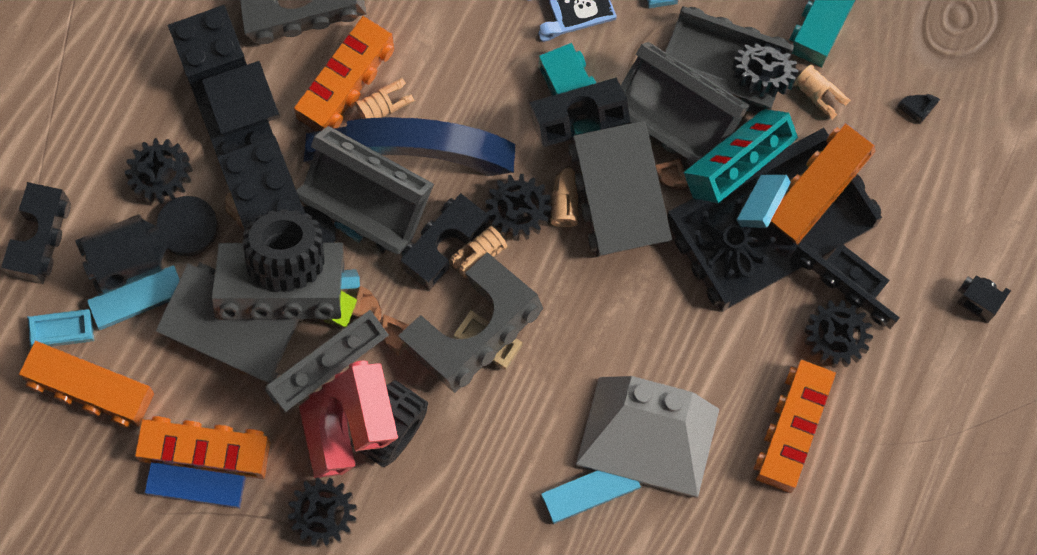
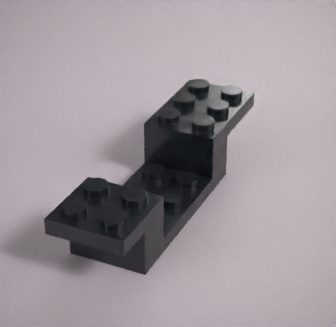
(248, 157)

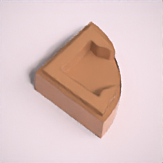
(672, 175)
(365, 302)
(393, 328)

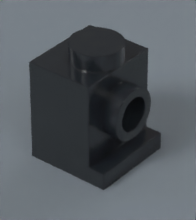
(982, 297)

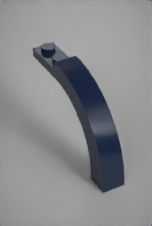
(429, 139)

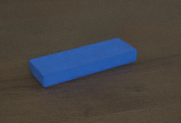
(195, 485)

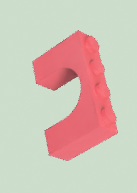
(356, 396)

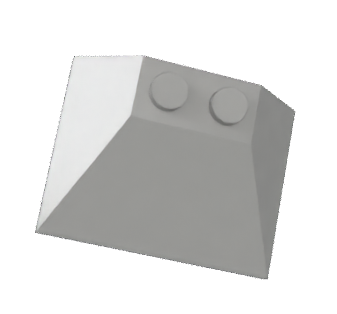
(649, 434)

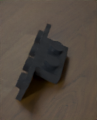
(852, 277)

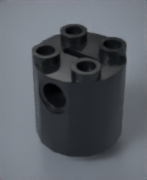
(122, 253)

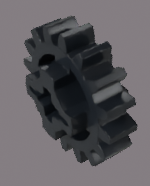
(764, 69)
(169, 176)
(522, 196)
(831, 323)
(310, 518)

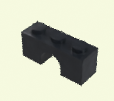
(599, 102)
(458, 220)
(33, 258)

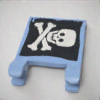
(575, 15)

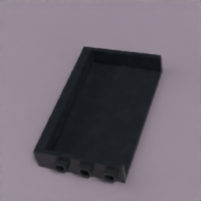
(843, 221)

